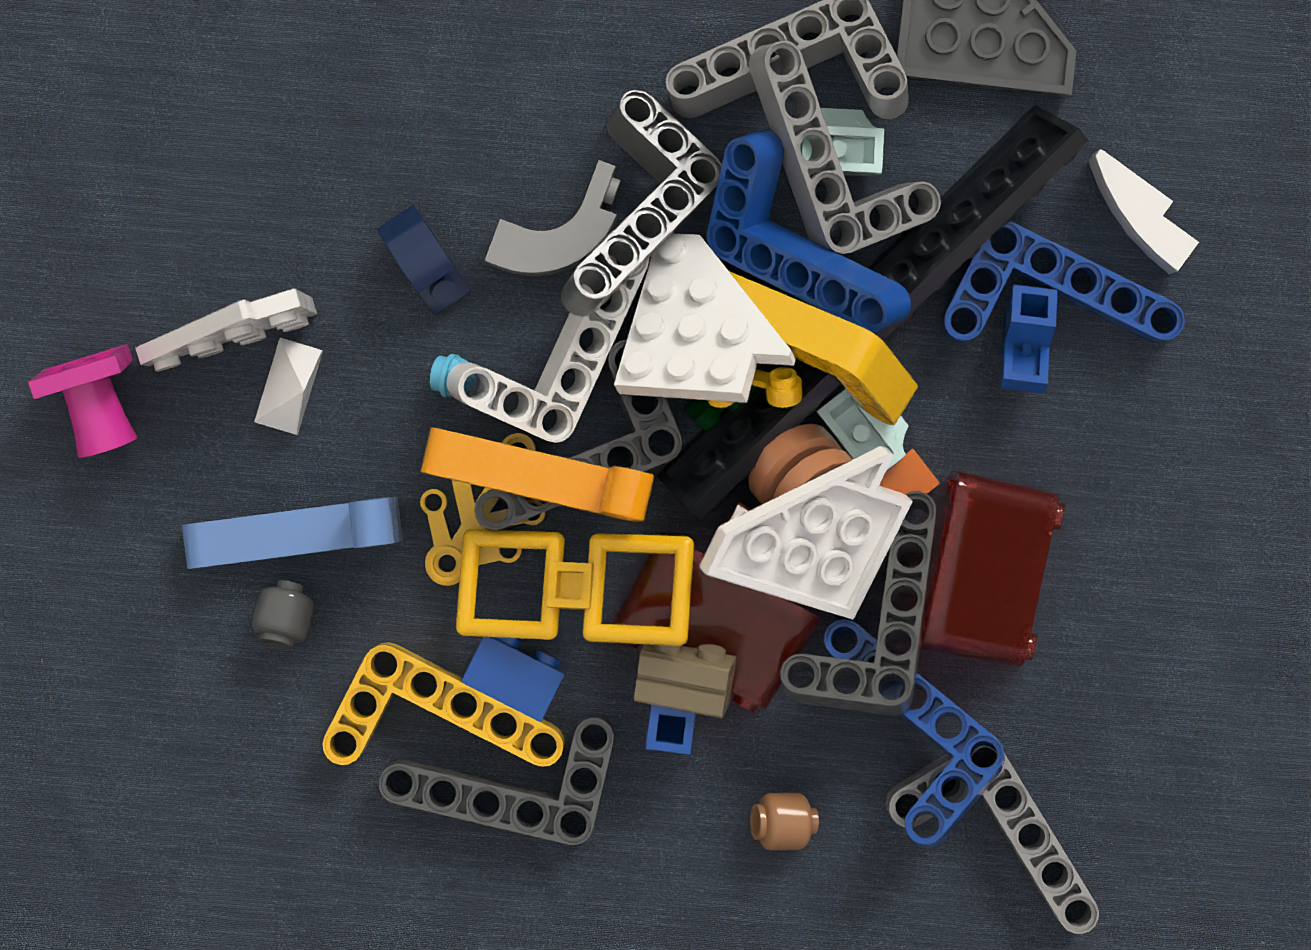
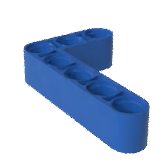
(747, 239)
(1058, 278)
(926, 721)

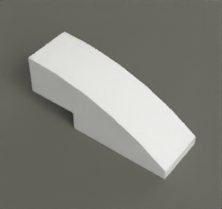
(1140, 212)

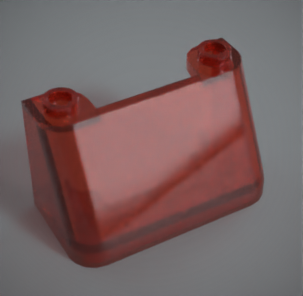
(990, 569)
(742, 620)

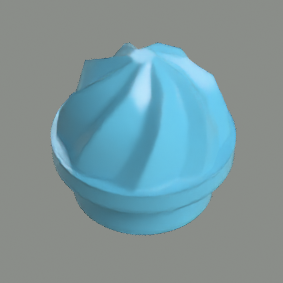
(440, 371)

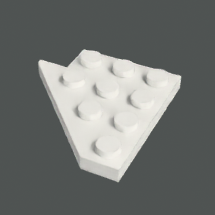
(238, 322)
(695, 330)

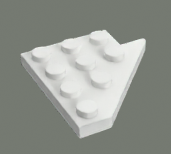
(816, 540)

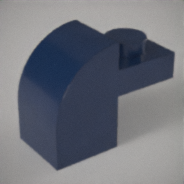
(423, 260)

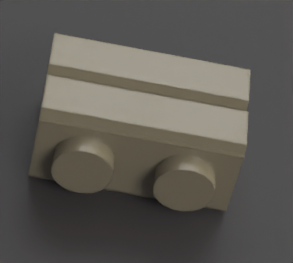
(686, 678)

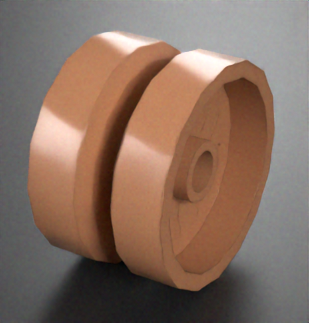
(794, 460)

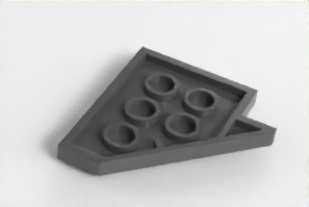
(985, 45)

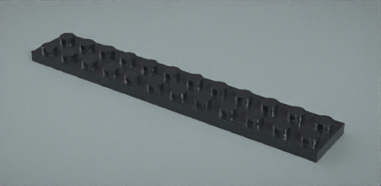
(917, 261)

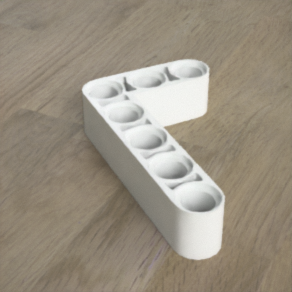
(565, 355)

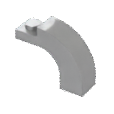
(558, 249)

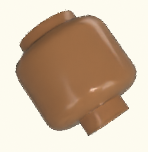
(783, 821)

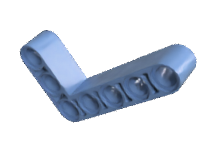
(293, 532)

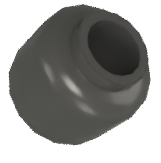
(282, 615)

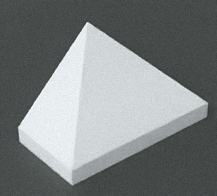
(288, 386)

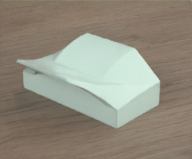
(855, 142)
(858, 430)

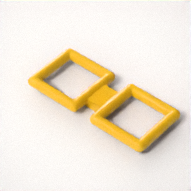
(575, 586)

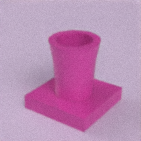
(91, 399)

